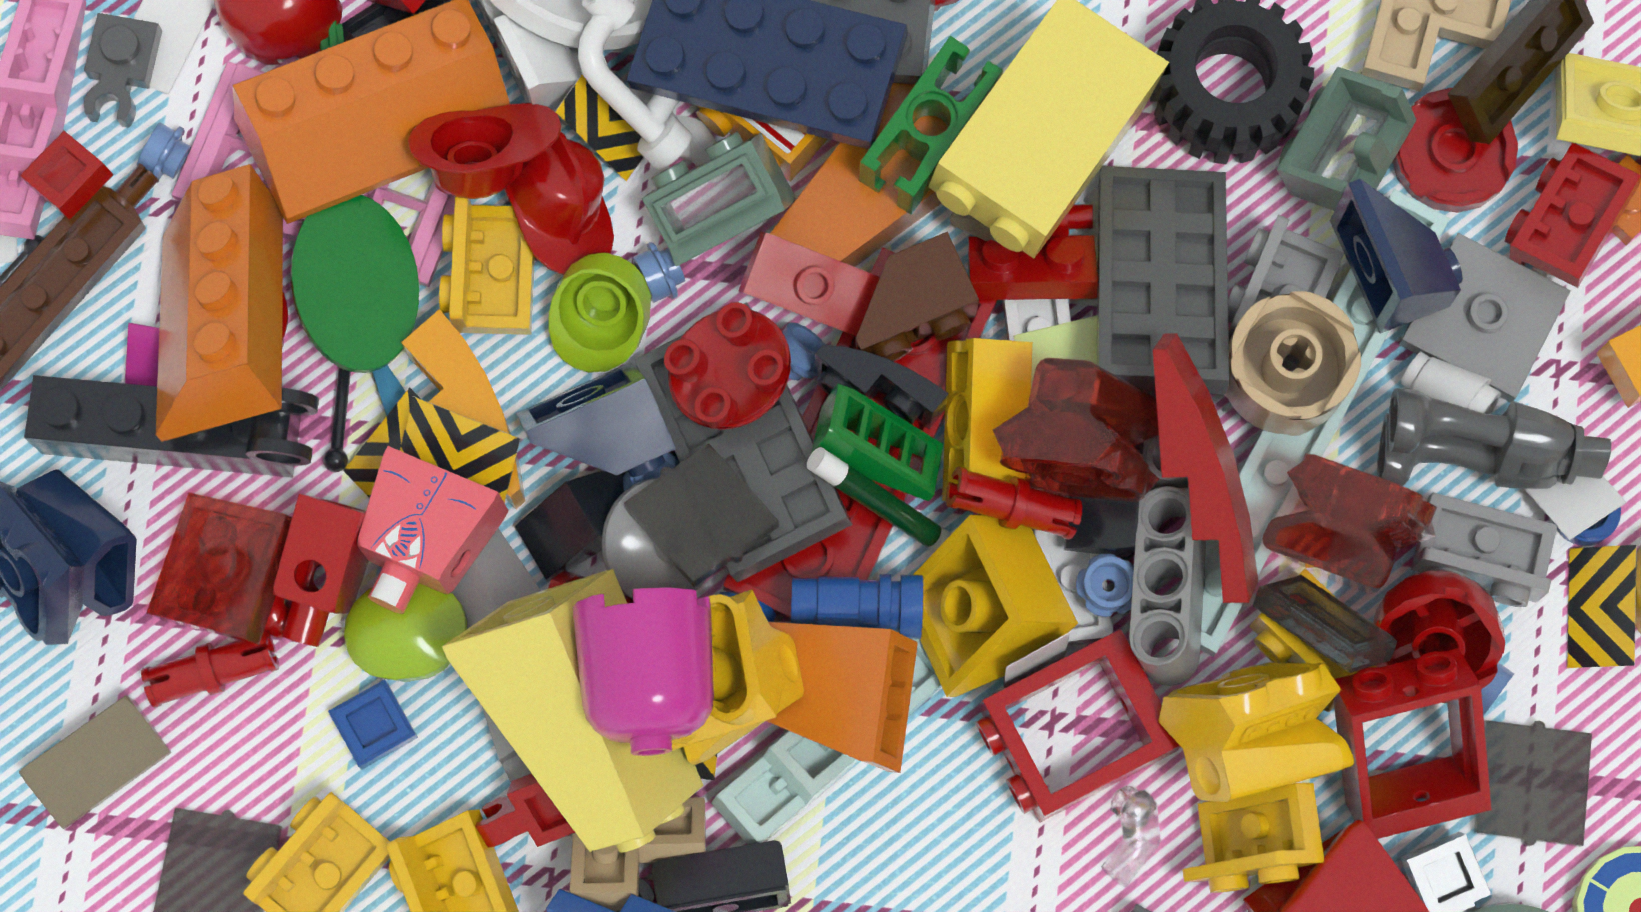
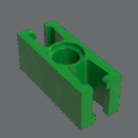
(926, 100)

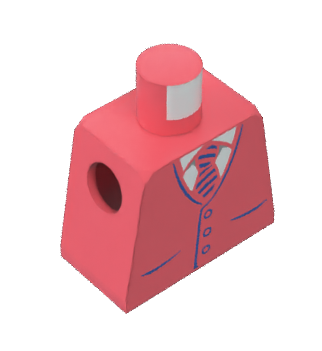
(424, 527)

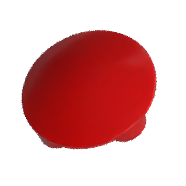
(728, 367)

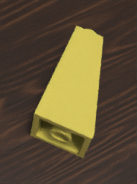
(1047, 126)
(528, 682)

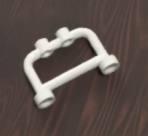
(661, 132)

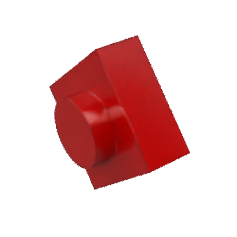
(66, 175)

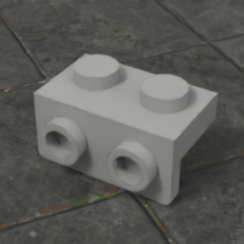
(1283, 265)
(1491, 547)

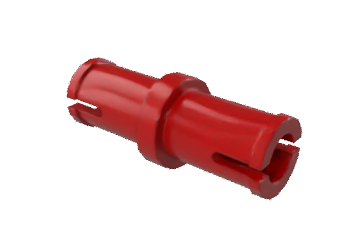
(1013, 503)
(208, 669)

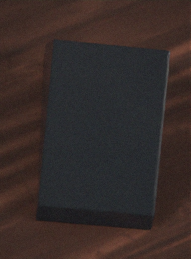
(570, 522)

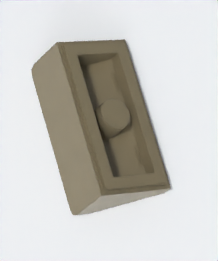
(95, 761)

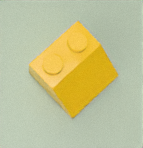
(988, 603)

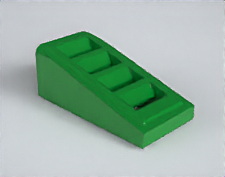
(858, 413)

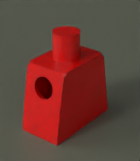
(326, 536)

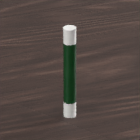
(876, 499)

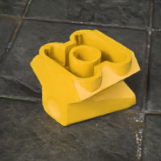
(752, 675)
(1256, 729)

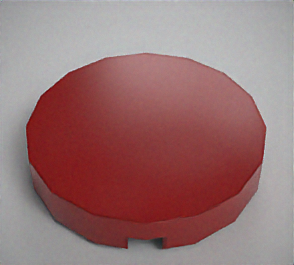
(1442, 164)

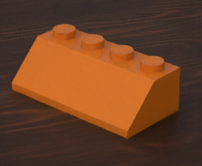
(347, 112)
(220, 306)

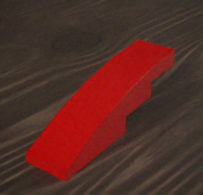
(1198, 448)

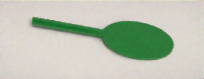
(354, 279)

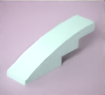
(798, 772)

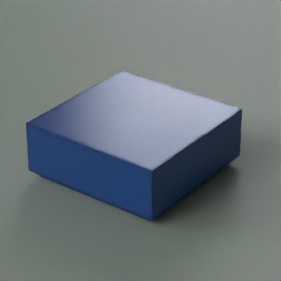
(373, 724)

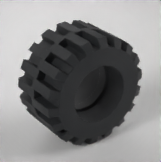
(1240, 31)

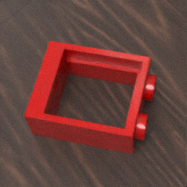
(1135, 696)
(1453, 784)

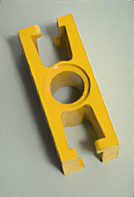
(985, 387)

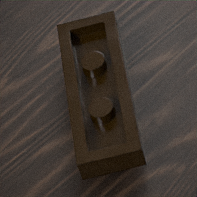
(1517, 65)

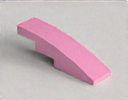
(34, 100)

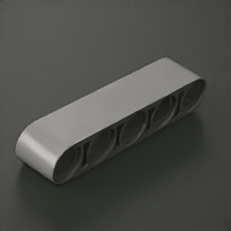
(1163, 557)

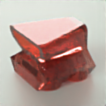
(1081, 433)
(1351, 523)

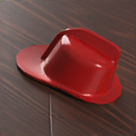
(483, 148)
(562, 205)

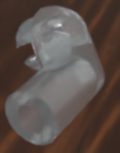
(1140, 833)

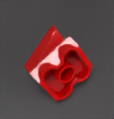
(1352, 878)

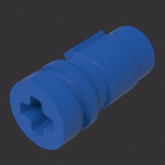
(860, 602)

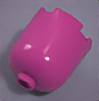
(646, 666)

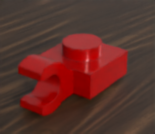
(521, 811)

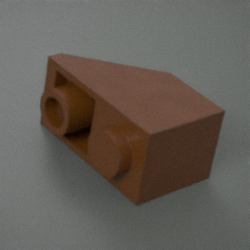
(917, 296)

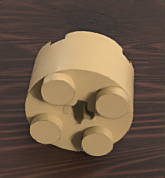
(1327, 369)

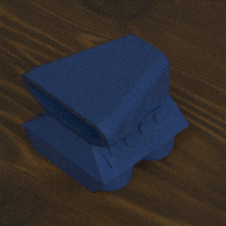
(61, 555)

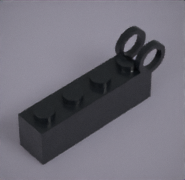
(120, 425)

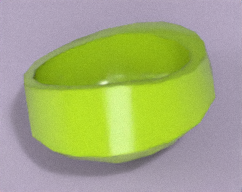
(599, 312)
(404, 644)

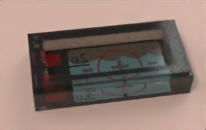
(1325, 623)

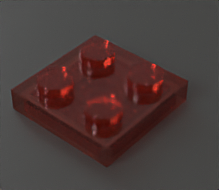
(221, 568)

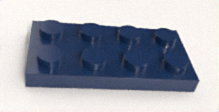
(773, 63)

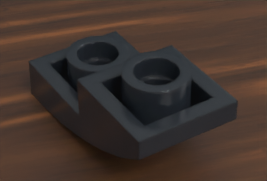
(905, 391)

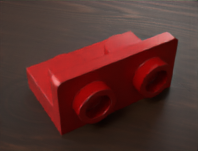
(1573, 215)

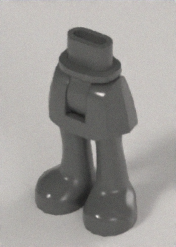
(1518, 448)

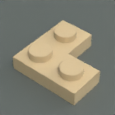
(1408, 31)
(612, 876)

